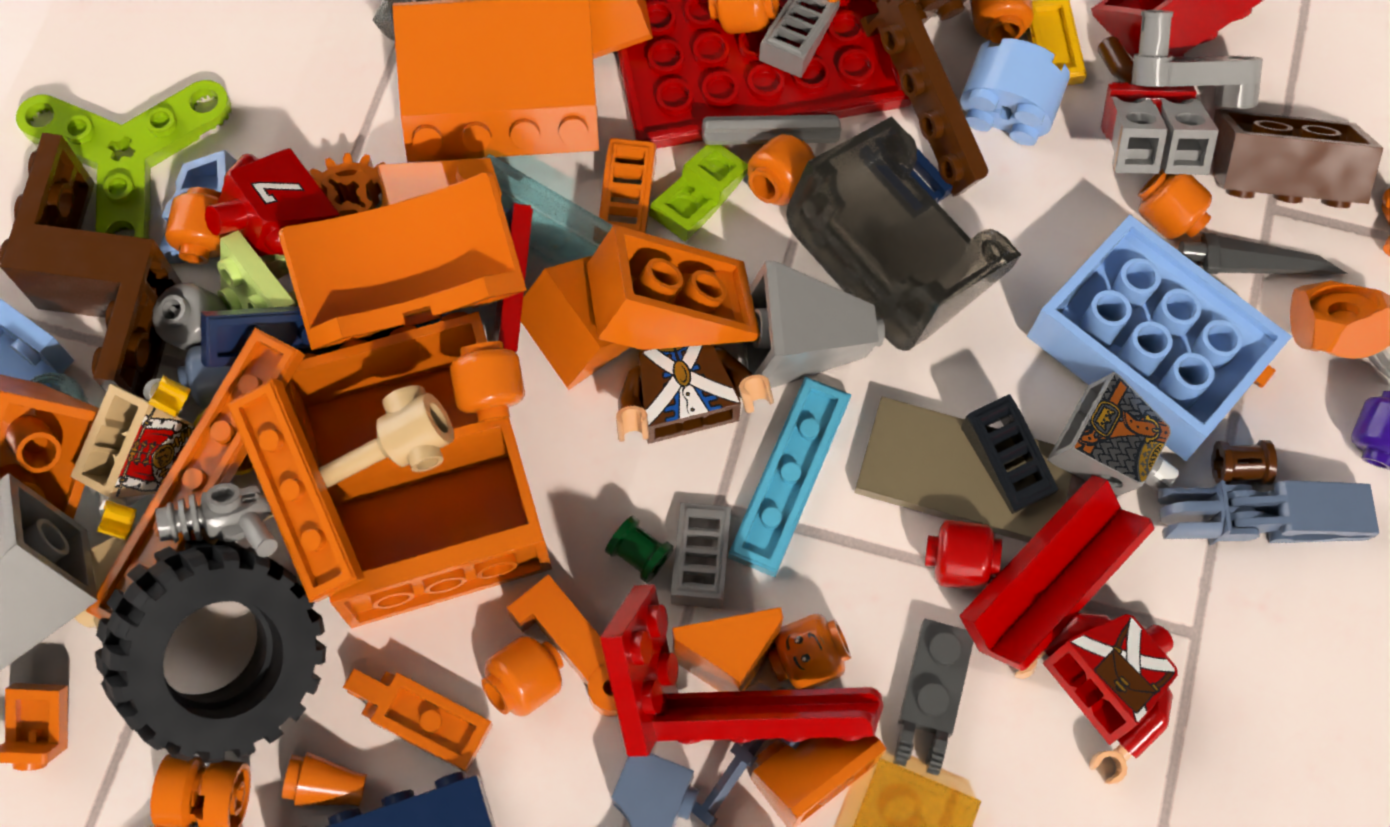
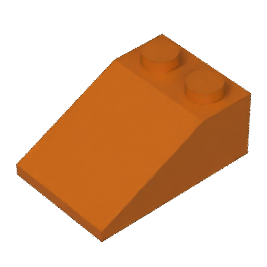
(668, 293)

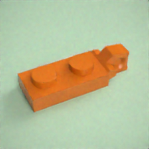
(421, 717)

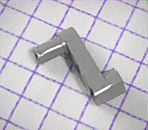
(1235, 76)

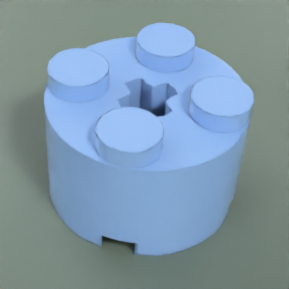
(1014, 90)

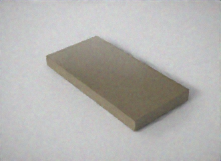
(930, 467)

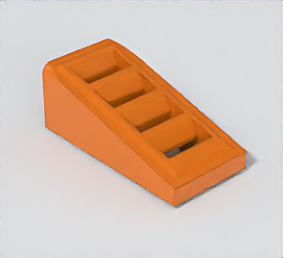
(628, 161)

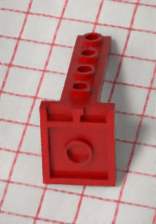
(652, 710)

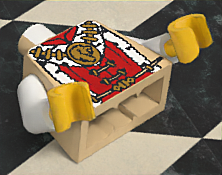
(132, 449)

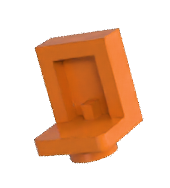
(34, 725)

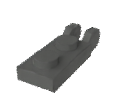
(933, 690)

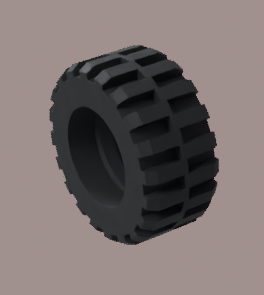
(253, 702)

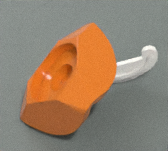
(1342, 321)

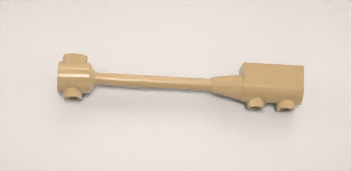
(406, 434)

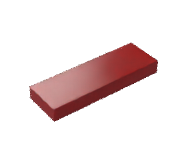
(510, 308)

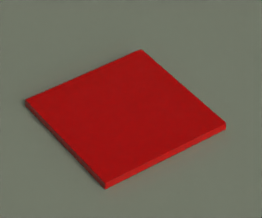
(704, 72)

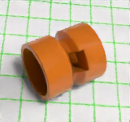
(200, 793)

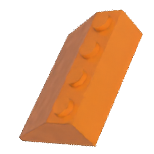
(495, 78)

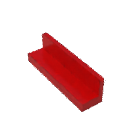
(1054, 575)

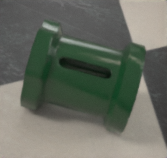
(639, 549)

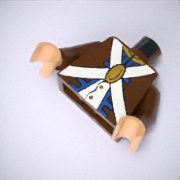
(686, 392)

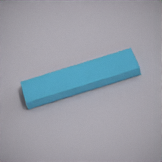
(789, 477)

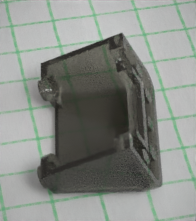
(890, 238)

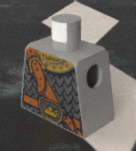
(1115, 439)

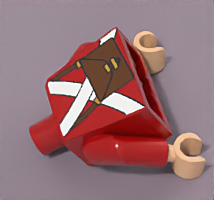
(1116, 679)

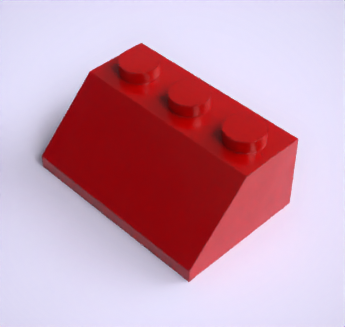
(1191, 24)

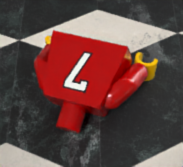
(266, 197)

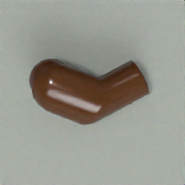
(1116, 59)

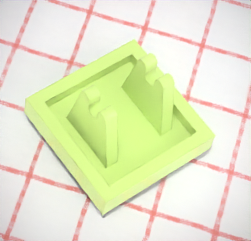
(250, 279)

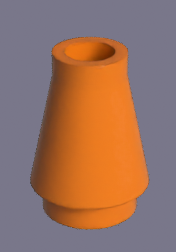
(321, 782)

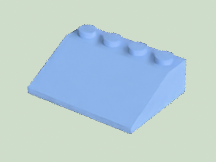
(1162, 329)

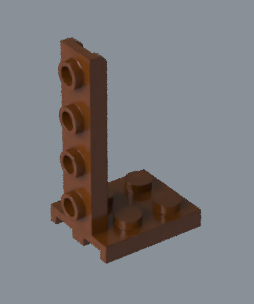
(928, 86)

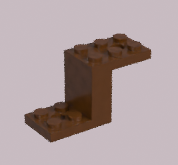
(87, 270)

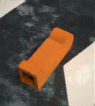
(570, 634)

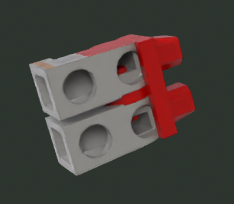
(1158, 123)

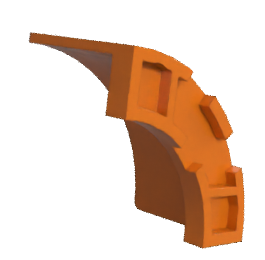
(402, 262)

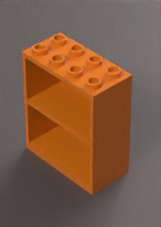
(428, 530)

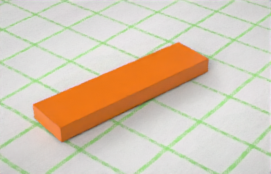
(295, 491)

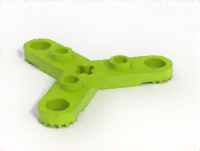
(153, 136)

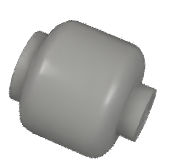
(179, 313)

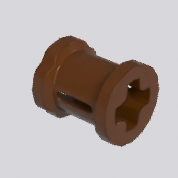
(1244, 462)

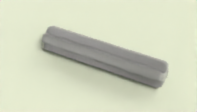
(760, 129)

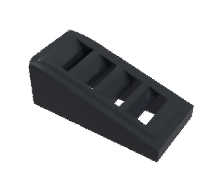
(1025, 446)

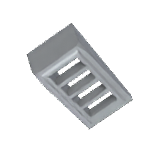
(787, 56)
(696, 593)

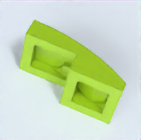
(699, 191)

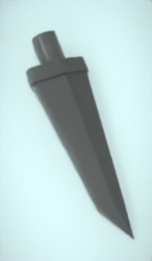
(1239, 256)

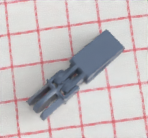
(1291, 512)

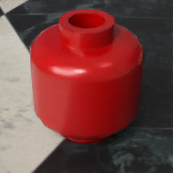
(964, 555)

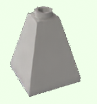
(806, 326)

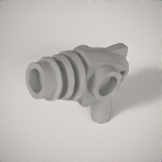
(224, 513)

